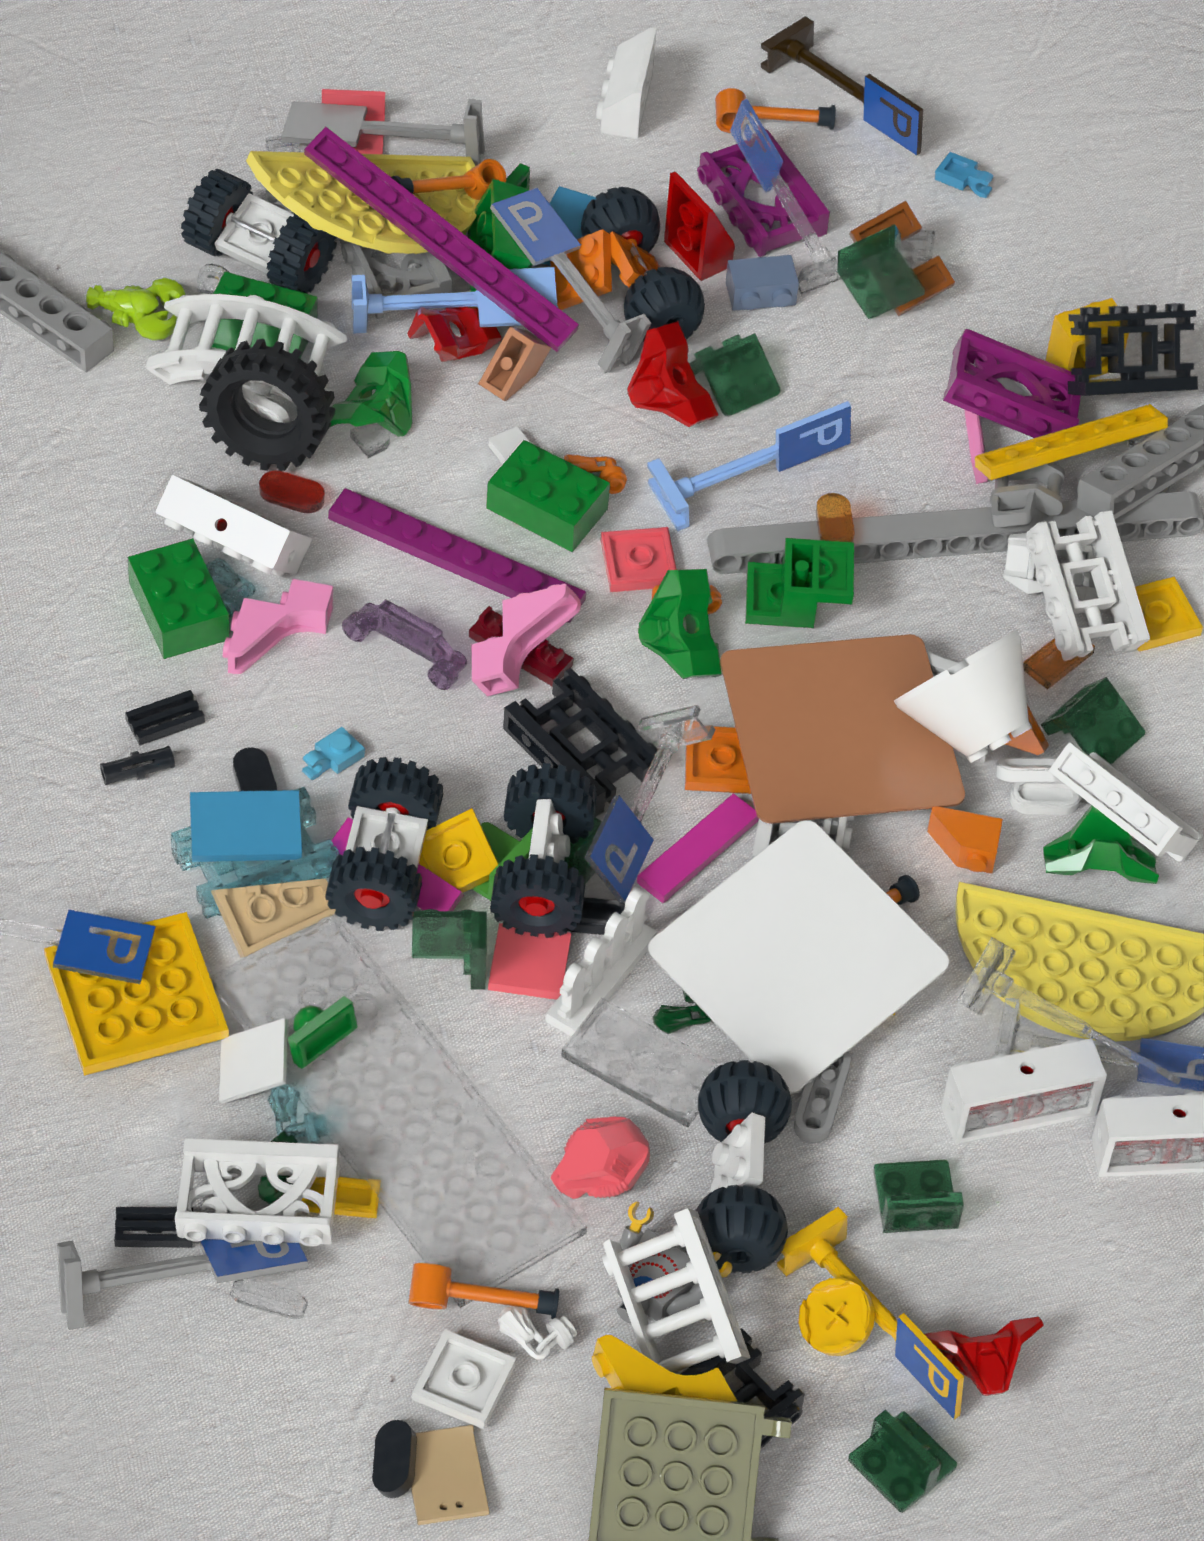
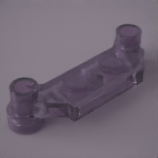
(412, 634)

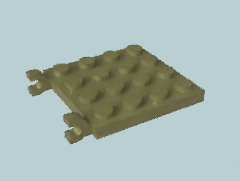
(678, 1467)

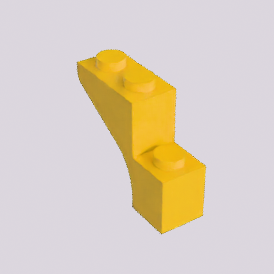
(633, 1371)

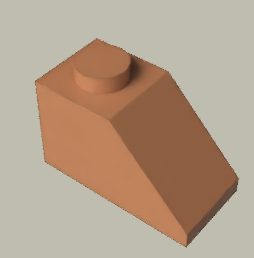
(514, 363)

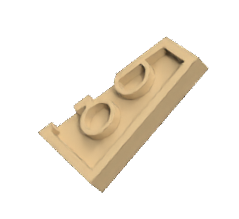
(270, 911)

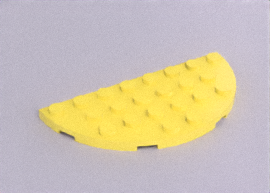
(338, 211)
(1102, 967)

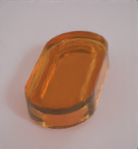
(834, 518)

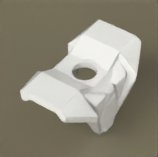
(1021, 569)

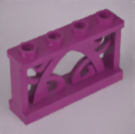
(749, 214)
(987, 397)

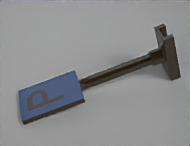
(883, 106)

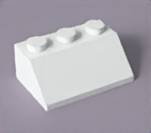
(628, 86)

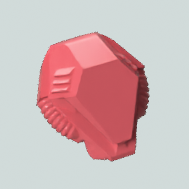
(602, 1158)

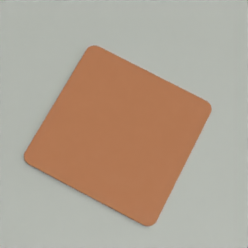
(827, 733)

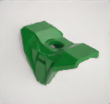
(389, 404)
(662, 630)
(1099, 845)

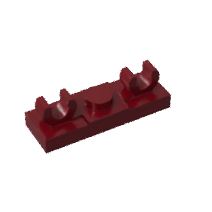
(542, 662)

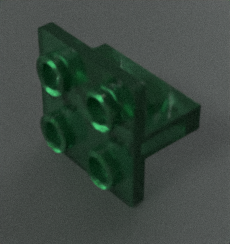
(901, 1460)

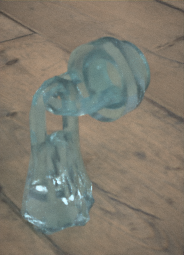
(233, 596)
(284, 1106)

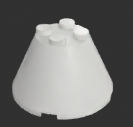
(975, 699)

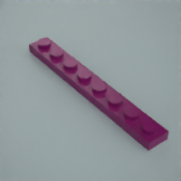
(440, 547)

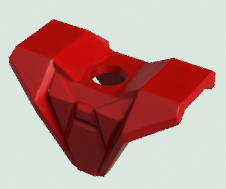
(473, 338)
(666, 379)
(987, 1358)

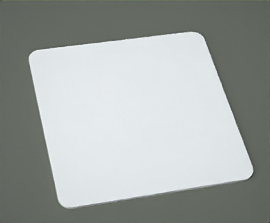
(798, 955)

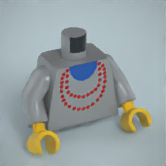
(658, 1266)

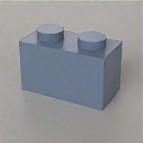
(762, 282)

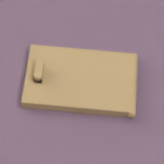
(448, 1476)

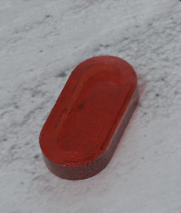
(291, 491)

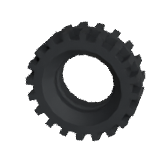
(247, 431)

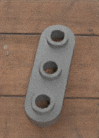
(818, 1110)

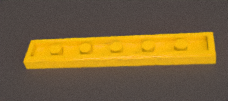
(1070, 442)

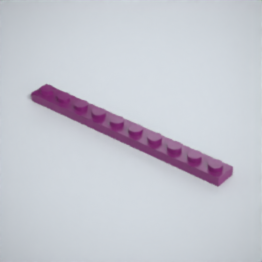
(441, 239)

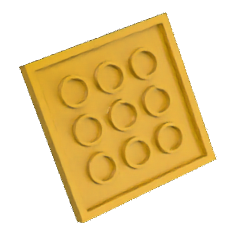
(132, 1022)

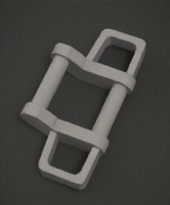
(1027, 496)

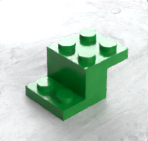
(808, 575)

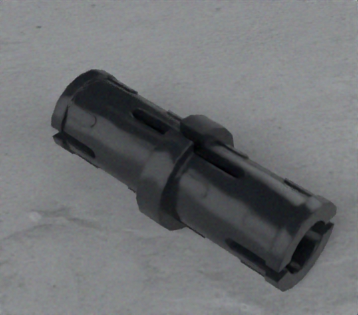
(160, 758)

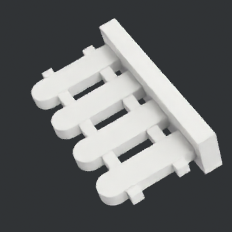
(604, 964)

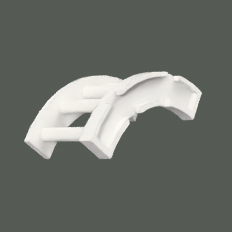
(184, 365)

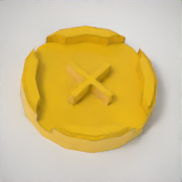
(836, 1317)

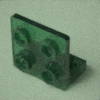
(878, 273)
(1097, 721)
(453, 937)
(917, 1196)

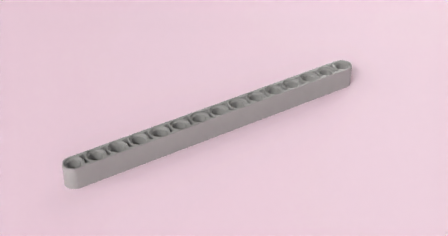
(948, 532)

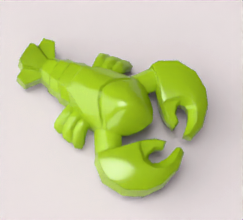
(138, 306)

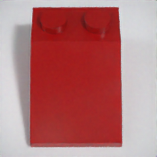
(695, 231)

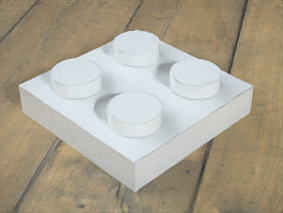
(464, 1379)

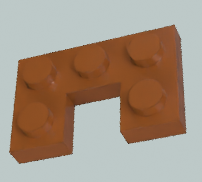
(932, 273)

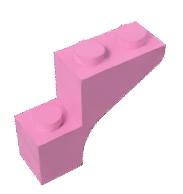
(526, 623)
(264, 624)

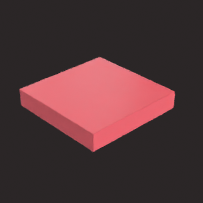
(637, 558)
(529, 963)

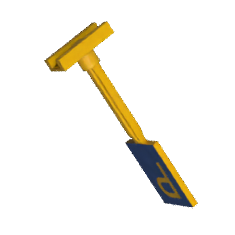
(912, 1346)

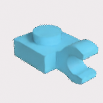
(335, 752)

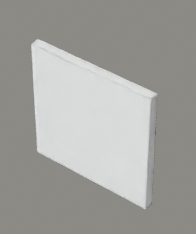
(253, 1061)

